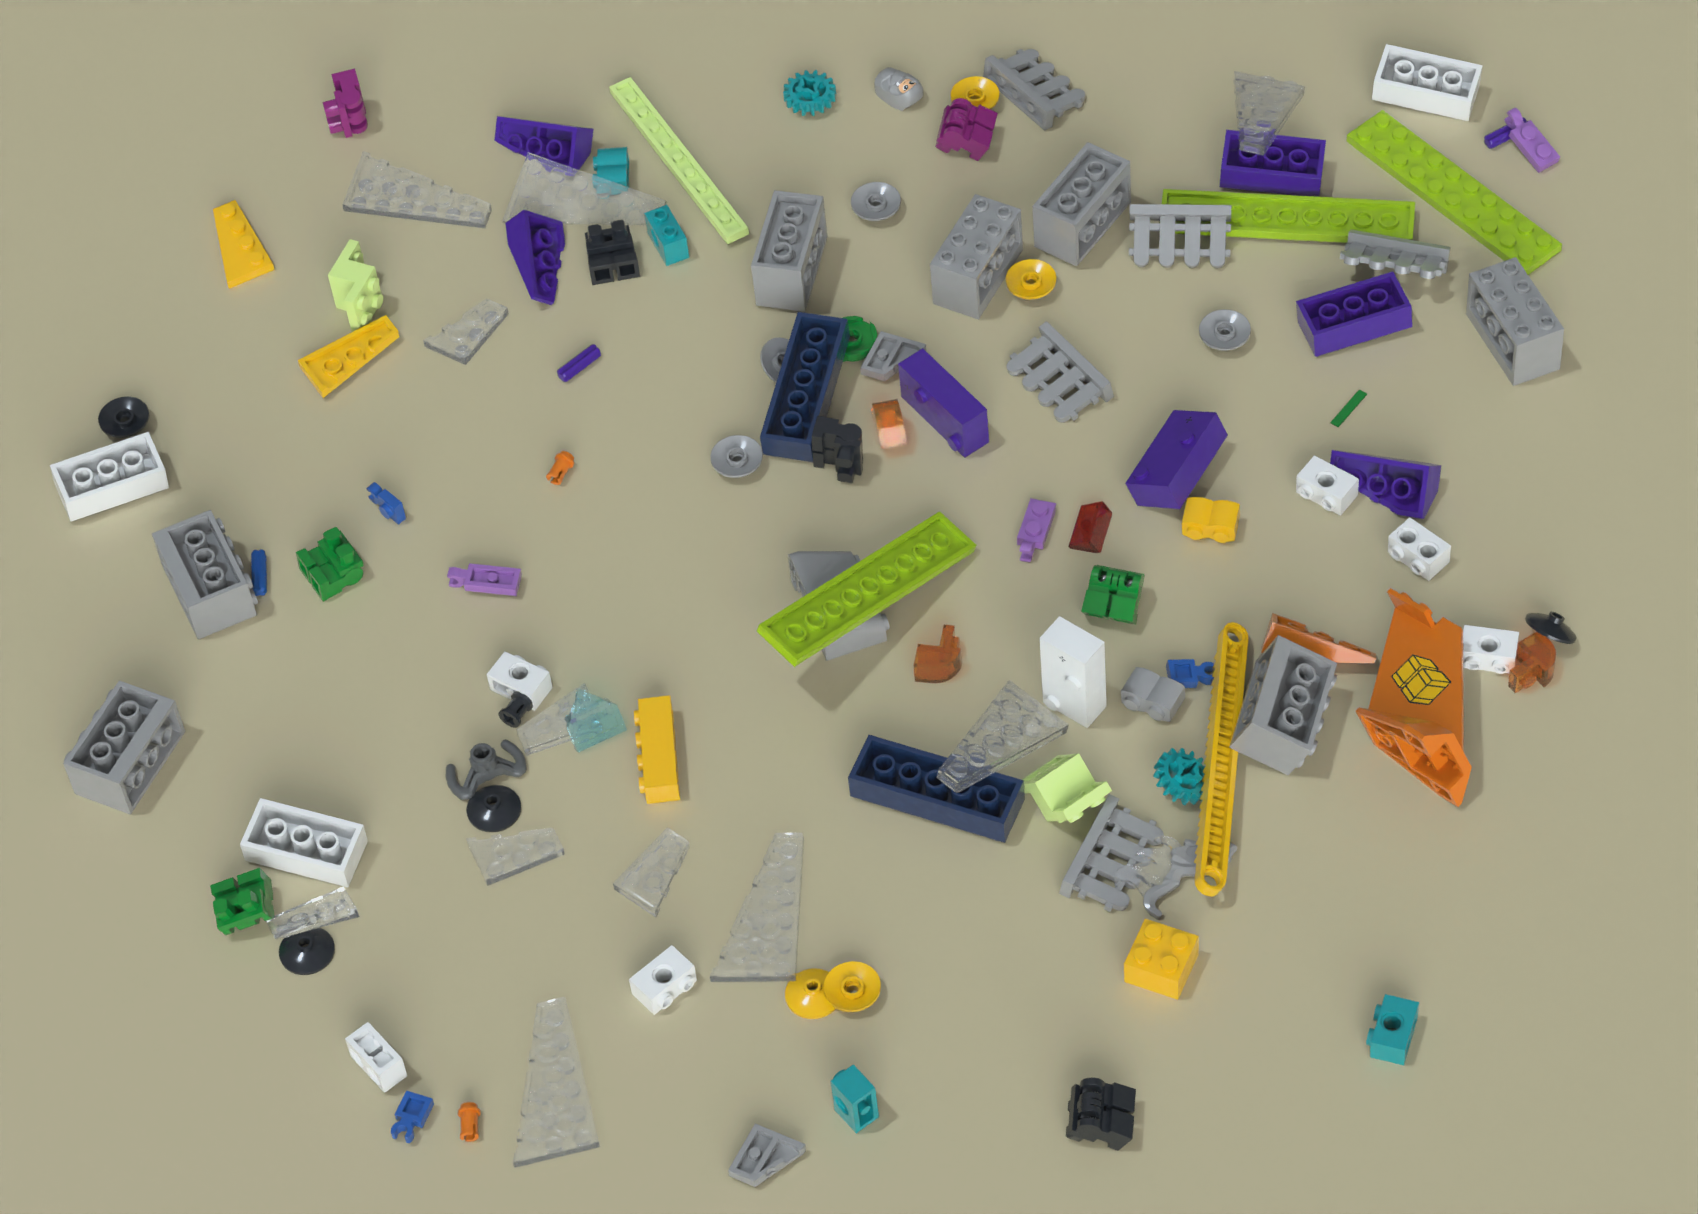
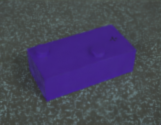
(1287, 167)
(1354, 314)
(943, 403)
(1176, 459)

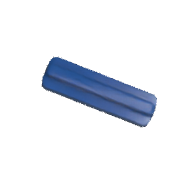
(259, 572)

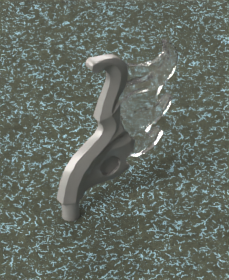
(1161, 870)

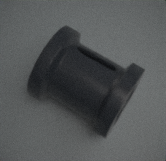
(515, 709)

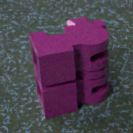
(348, 108)
(966, 128)

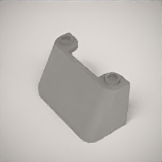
(814, 569)

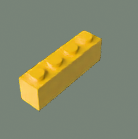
(658, 749)

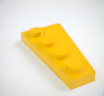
(240, 247)
(342, 358)

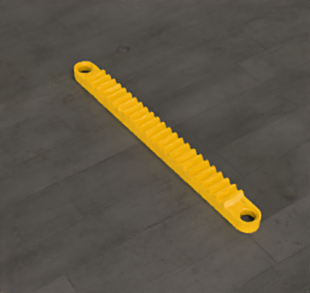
(1220, 760)

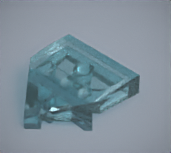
(592, 720)

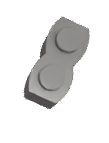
(1152, 694)

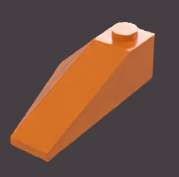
(1317, 641)

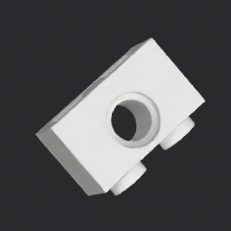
(1327, 485)
(1489, 649)
(515, 674)
(668, 966)

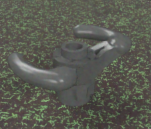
(485, 767)

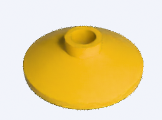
(977, 91)
(1031, 279)
(850, 977)
(806, 1002)

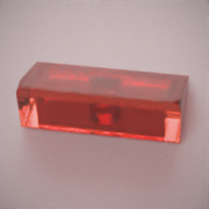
(1091, 527)

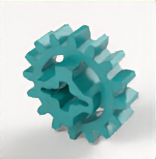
(809, 92)
(1180, 775)

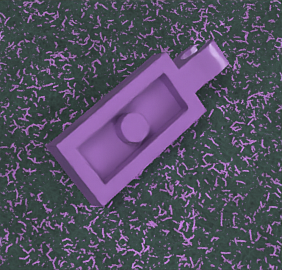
(1531, 141)
(1035, 527)
(486, 579)

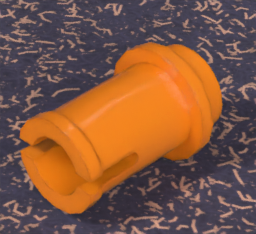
(562, 464)
(469, 1116)

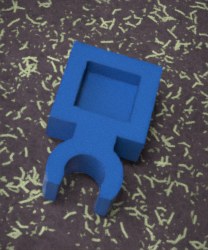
(388, 504)
(1188, 674)
(410, 1113)

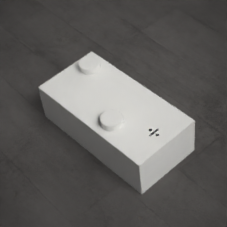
(1427, 82)
(109, 476)
(1073, 672)
(304, 842)

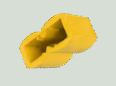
(1210, 519)

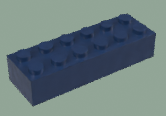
(804, 385)
(908, 782)

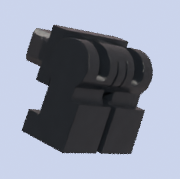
(610, 251)
(838, 446)
(1101, 1112)

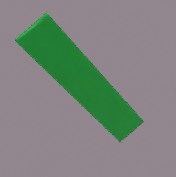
(1348, 408)

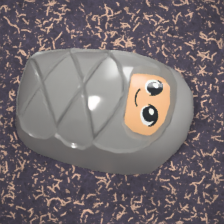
(898, 88)

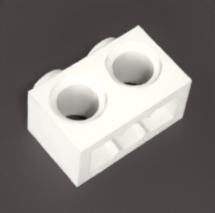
(1419, 549)
(376, 1057)

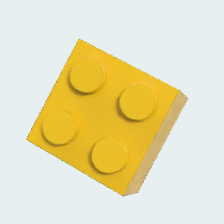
(1161, 958)

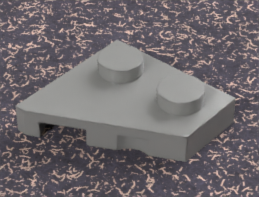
(886, 354)
(764, 1155)

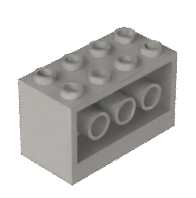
(1082, 204)
(789, 250)
(976, 256)
(1514, 321)
(205, 573)
(1284, 705)
(124, 747)

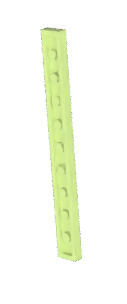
(679, 160)

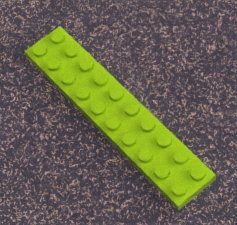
(1453, 192)
(1301, 216)
(866, 589)

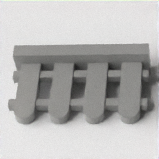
(1029, 98)
(1192, 216)
(1396, 253)
(1064, 356)
(1100, 864)

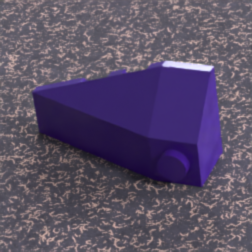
(552, 141)
(536, 248)
(1395, 483)

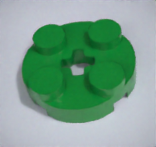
(866, 336)

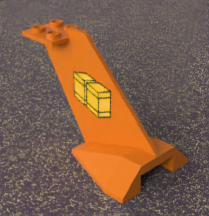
(1420, 699)

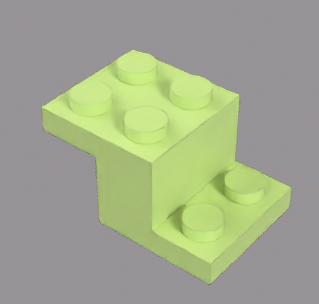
(355, 286)
(1065, 788)

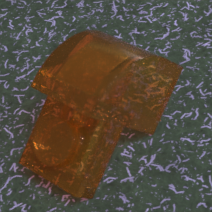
(889, 423)
(939, 662)
(1537, 663)

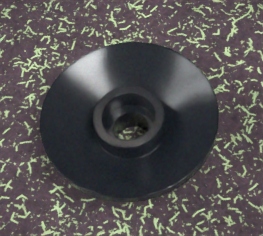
(123, 417)
(1551, 626)
(497, 816)
(310, 958)

